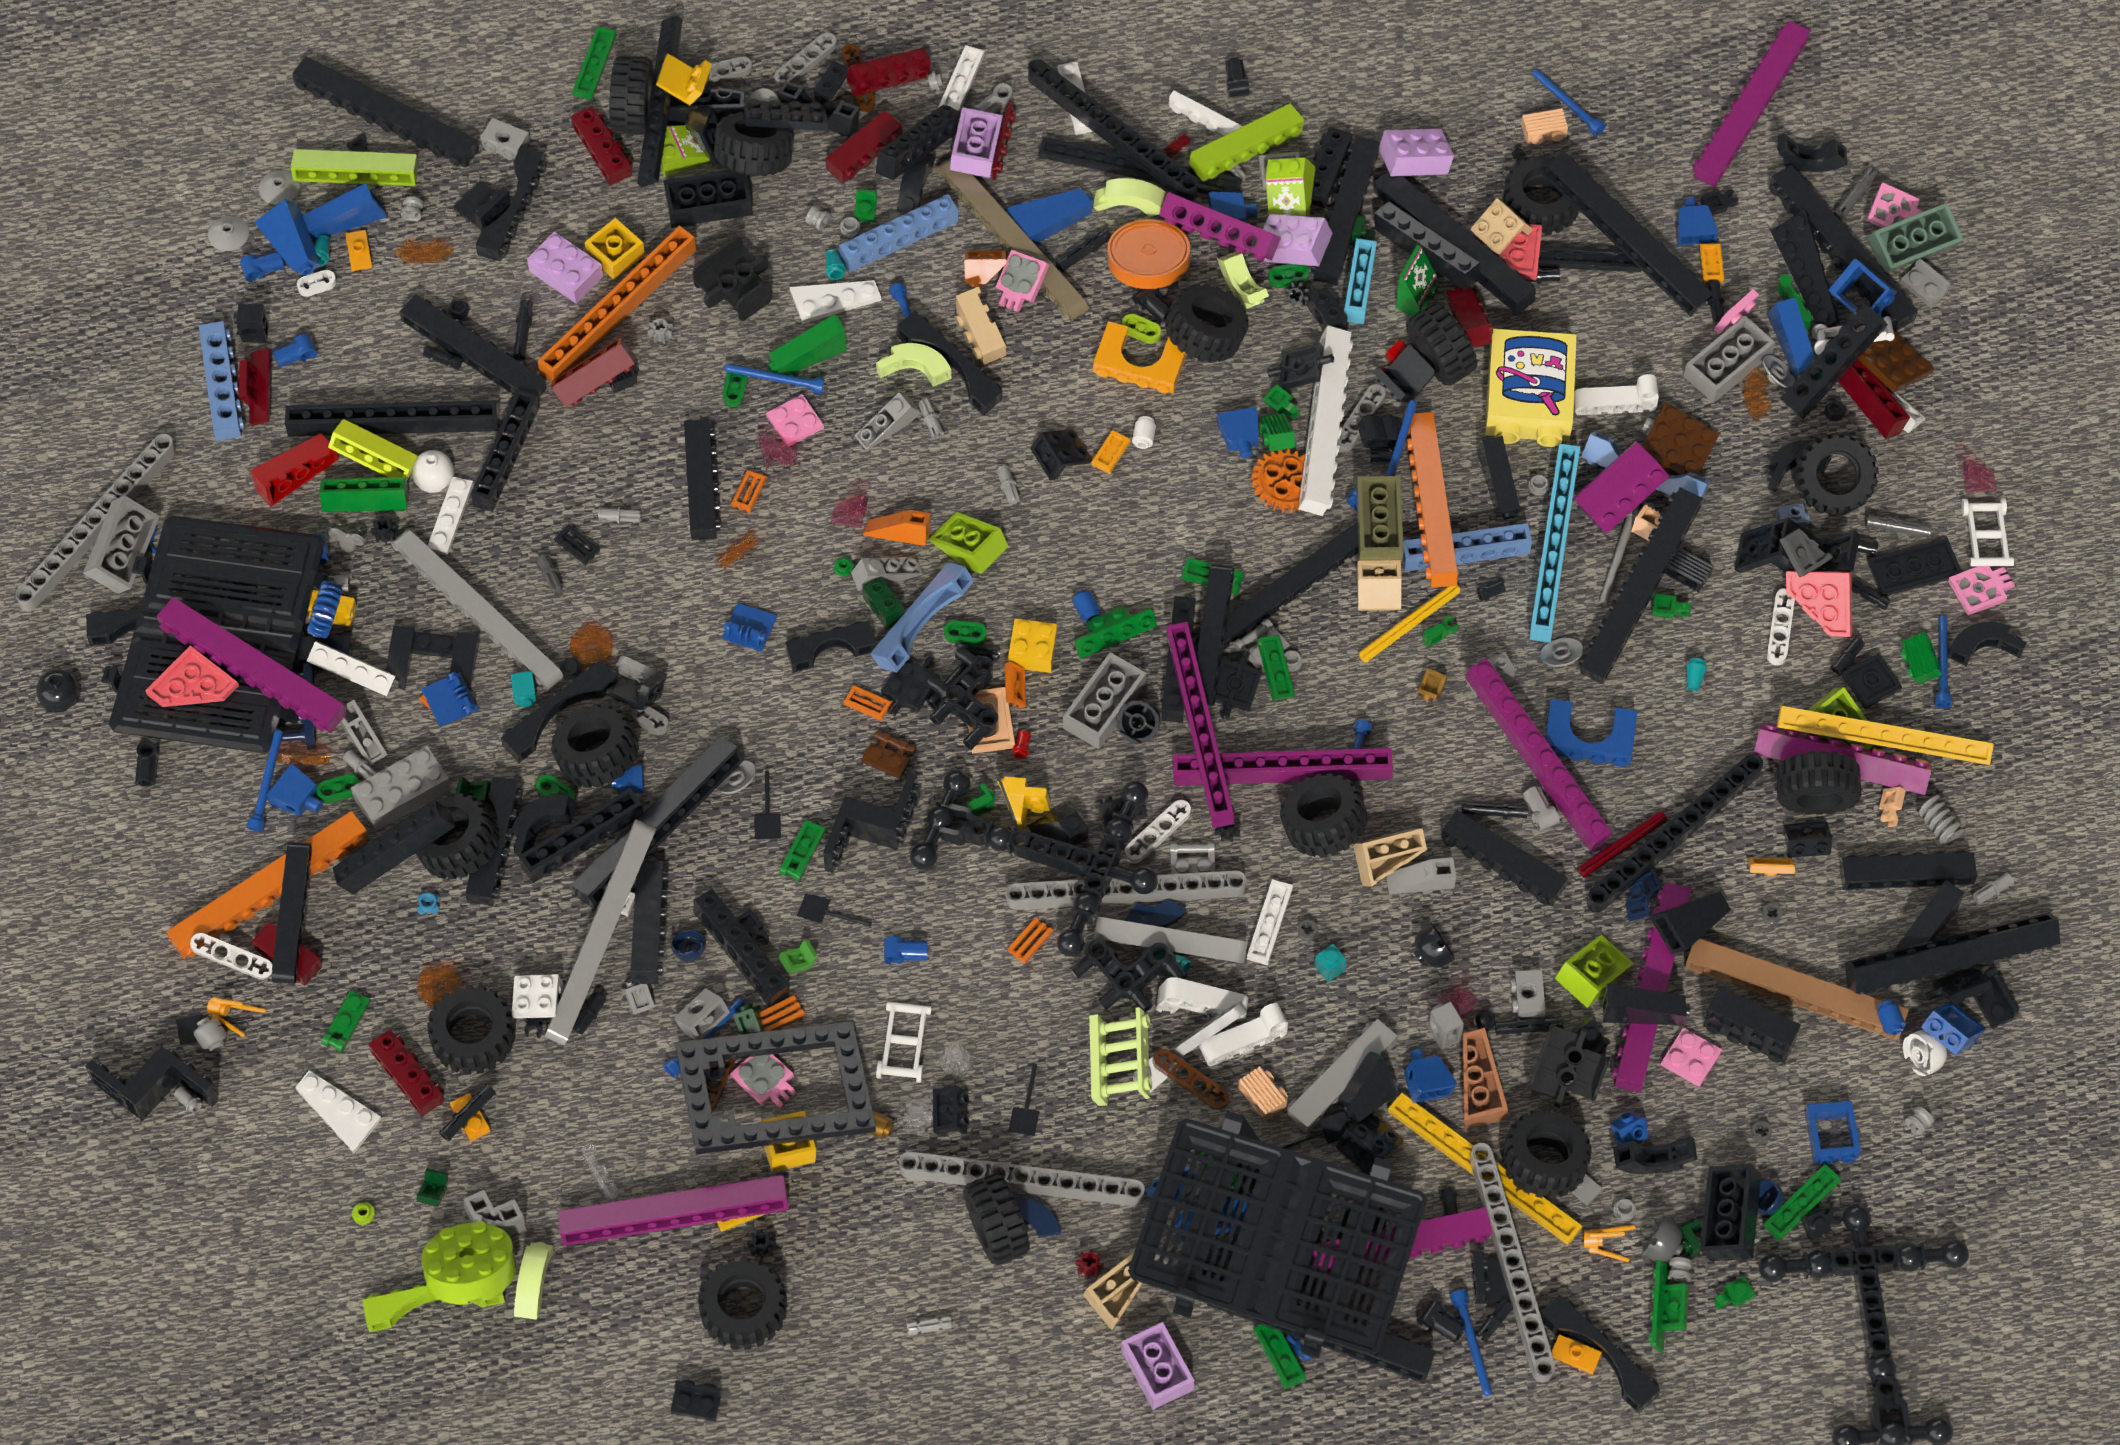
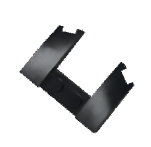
(406, 641)

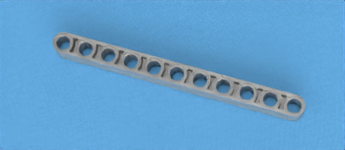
(85, 526)
(478, 609)
(1116, 896)
(600, 932)
(1033, 1176)
(1509, 1272)

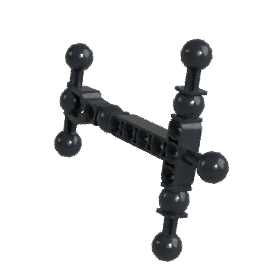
(1003, 838)
(1880, 1365)

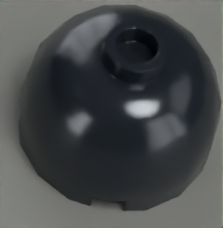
(58, 690)
(1138, 721)
(1432, 948)

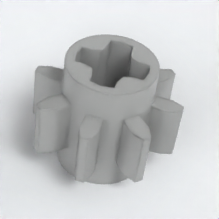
(660, 330)

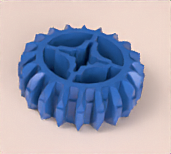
(324, 609)

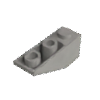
(889, 420)
(889, 569)
(1424, 876)

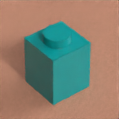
(523, 689)
(1330, 963)

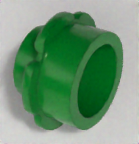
(843, 572)

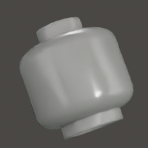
(210, 1034)

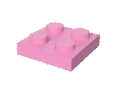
(1737, 312)
(795, 420)
(1691, 1057)

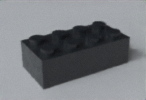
(707, 198)
(1751, 1025)
(1730, 1212)

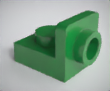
(865, 205)
(982, 804)

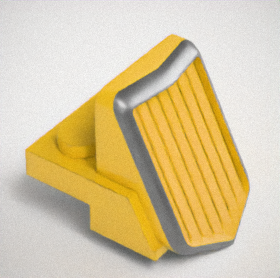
(1021, 798)

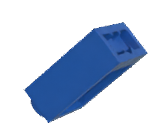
(1850, 276)
(1945, 1022)
(1832, 1111)

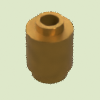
(883, 1125)

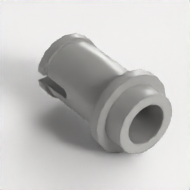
(192, 1103)

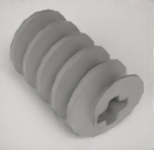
(1939, 822)

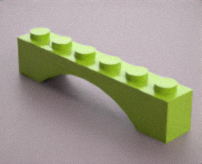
(385, 1310)

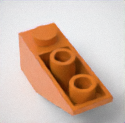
(904, 527)

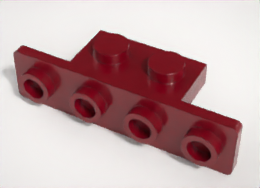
(1002, 147)
(255, 385)

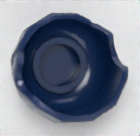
(693, 939)
(1771, 1195)

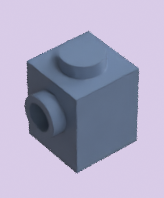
(1794, 512)

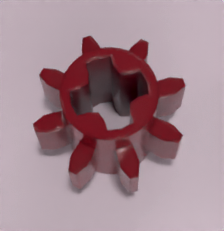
(1089, 1257)

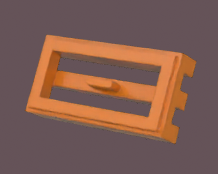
(742, 506)
(1015, 684)
(879, 716)
(1041, 926)
(796, 1006)

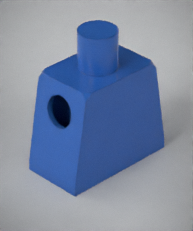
(1231, 205)
(1695, 224)
(1239, 430)
(294, 792)
(1428, 1077)

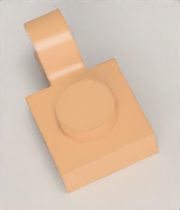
(1891, 801)

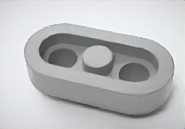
(628, 666)

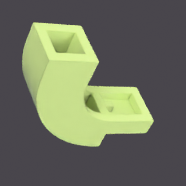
(1131, 193)
(1240, 280)
(917, 357)
(531, 1280)

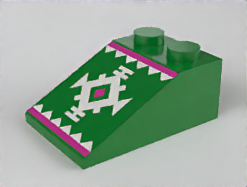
(1416, 283)

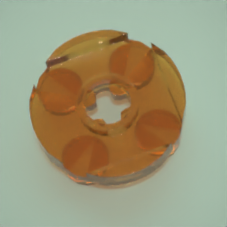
(591, 635)
(430, 978)

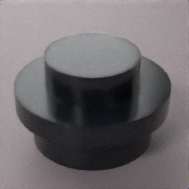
(458, 309)
(1835, 411)
(570, 667)
(1484, 1019)

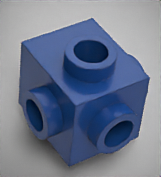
(1630, 1128)

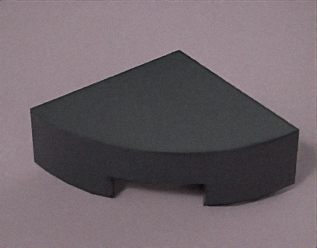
(358, 144)

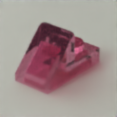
(772, 449)
(1978, 478)
(850, 512)
(1461, 1000)

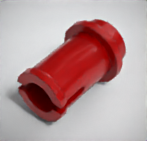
(1021, 750)

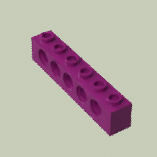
(1266, 241)

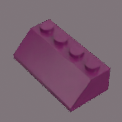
(1621, 487)

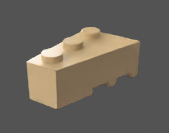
(978, 327)
(1387, 853)
(1113, 1293)

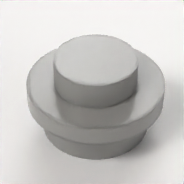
(935, 81)
(850, 227)
(1538, 485)
(1293, 660)
(1624, 1210)

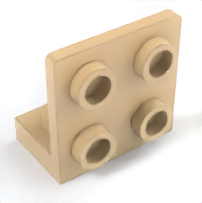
(1499, 226)

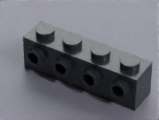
(1329, 164)

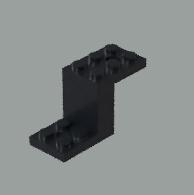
(1764, 547)
(871, 823)
(152, 1082)

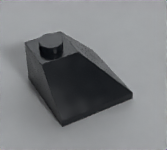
(702, 127)
(1062, 825)

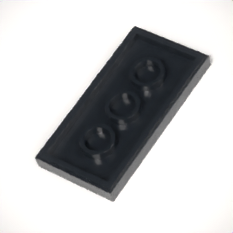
(1914, 567)

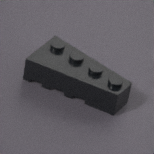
(722, 100)

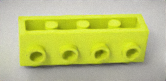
(372, 450)

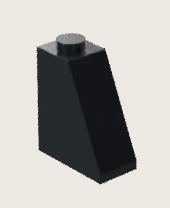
(1368, 1088)

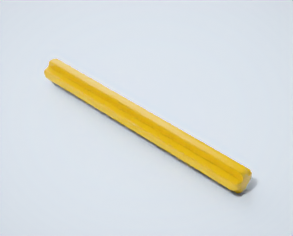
(1408, 623)

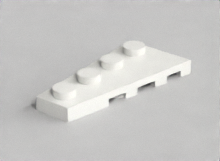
(829, 299)
(342, 1113)

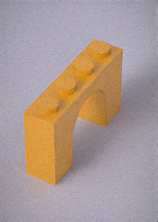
(1111, 363)

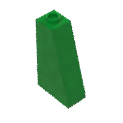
(809, 348)

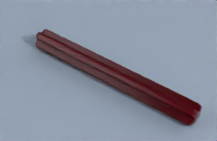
(1622, 844)

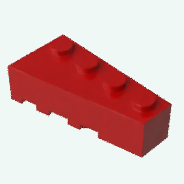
(292, 469)

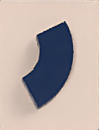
(1641, 894)
(1159, 915)
(1038, 1217)

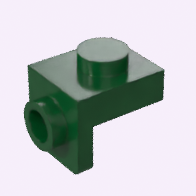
(477, 789)
(433, 1187)
(1689, 1240)

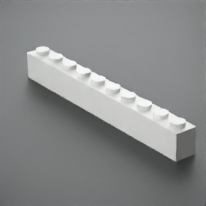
(1324, 424)

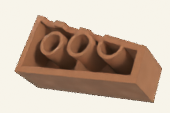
(1482, 1087)

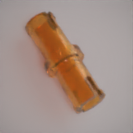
(737, 551)

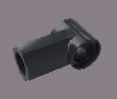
(1236, 80)
(1152, 302)
(146, 764)
(1438, 1320)

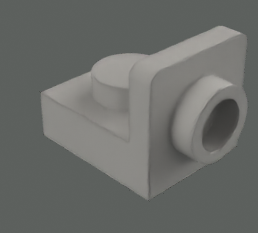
(638, 997)

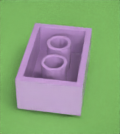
(976, 142)
(1416, 152)
(1301, 240)
(565, 267)
(1157, 1365)

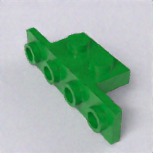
(1113, 629)
(1669, 1306)

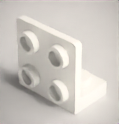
(536, 996)

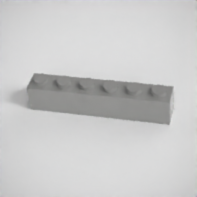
(1324, 1093)

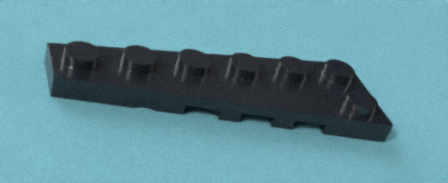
(1802, 257)

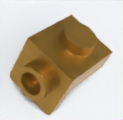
(1432, 685)

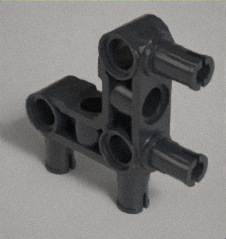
(967, 707)
(1140, 972)

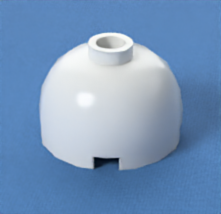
(433, 471)
(1924, 1049)

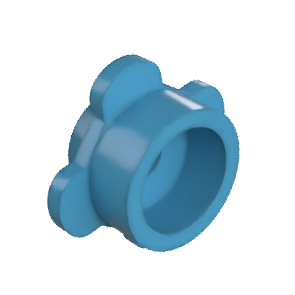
(424, 899)

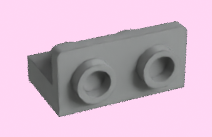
(1926, 283)

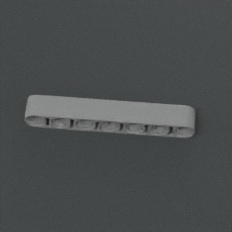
(1174, 939)

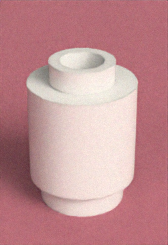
(1144, 432)

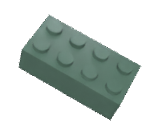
(1915, 238)

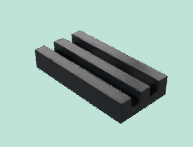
(589, 555)

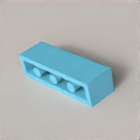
(1360, 280)

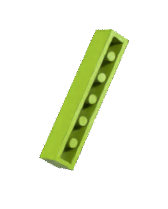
(1246, 142)
(354, 167)

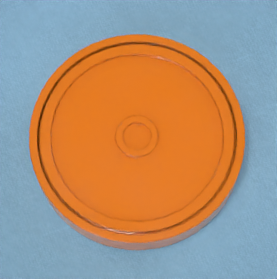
(1148, 254)

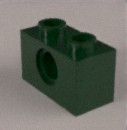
(883, 602)

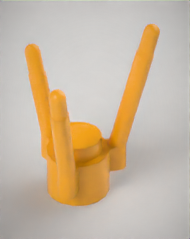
(221, 1007)
(1594, 1238)

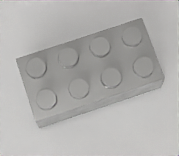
(1728, 359)
(121, 539)
(1097, 706)
(401, 788)

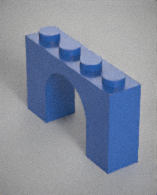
(1614, 749)

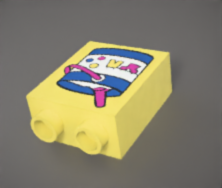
(1531, 386)

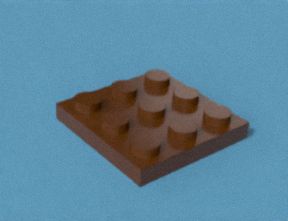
(1895, 363)
(1679, 441)

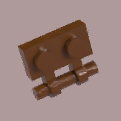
(886, 760)

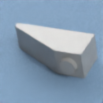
(362, 734)

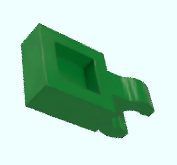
(1280, 400)
(1666, 606)
(1437, 633)
(1736, 1292)

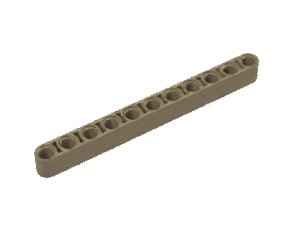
(1012, 237)

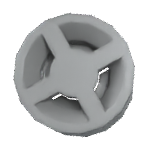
(412, 208)
(817, 217)
(1919, 1120)
(1679, 1269)

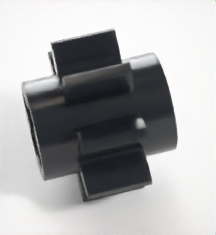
(1297, 288)
(384, 529)
(1228, 834)
(761, 1249)

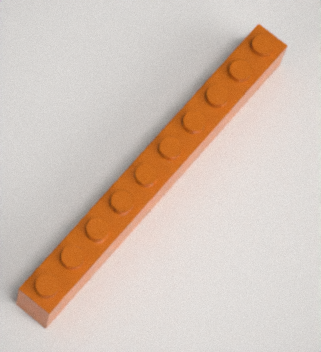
(617, 304)
(1432, 501)
(265, 886)

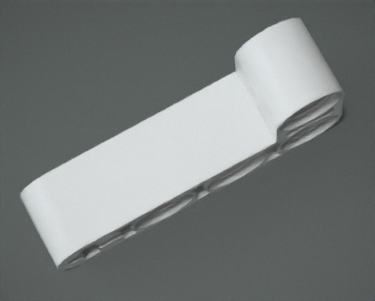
(1618, 399)
(1196, 997)
(1245, 1036)

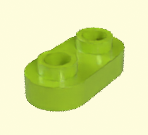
(1142, 328)

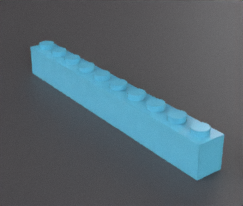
(1554, 543)

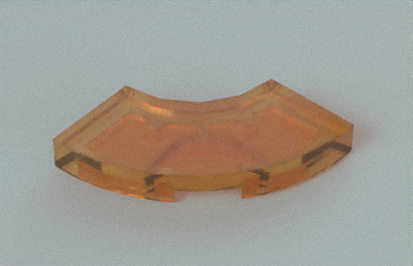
(424, 253)
(1754, 395)
(313, 759)

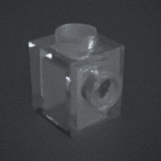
(955, 1060)
(916, 1117)

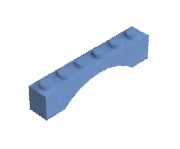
(1603, 451)
(897, 644)

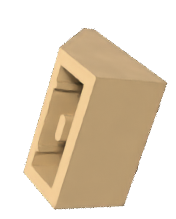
(1379, 585)

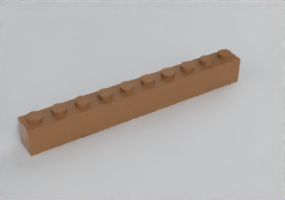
(1787, 985)

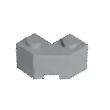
(503, 1216)

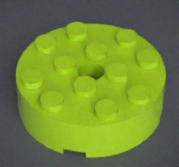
(468, 1263)

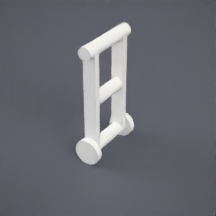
(1821, 332)
(2000, 508)
(917, 1071)

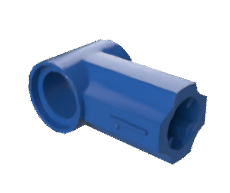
(256, 267)
(300, 349)
(900, 950)

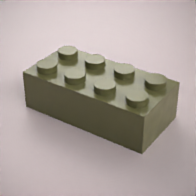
(1379, 518)

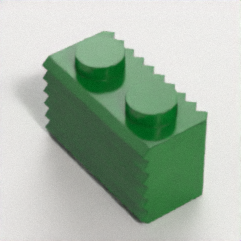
(1276, 432)
(1921, 658)

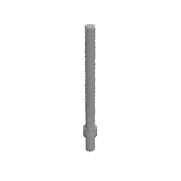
(1630, 518)

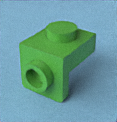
(798, 959)

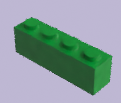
(364, 494)

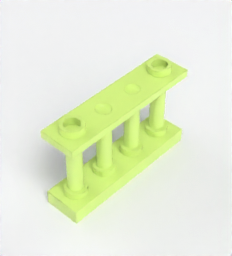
(1099, 1049)

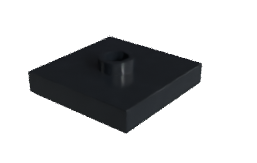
(1871, 681)

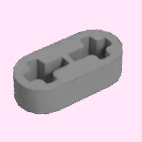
(647, 723)

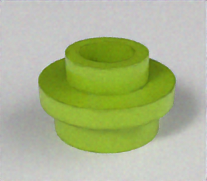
(366, 1219)

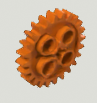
(1284, 480)

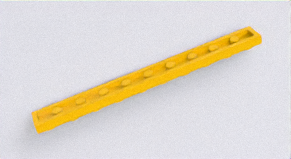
(1885, 735)
(1459, 1151)

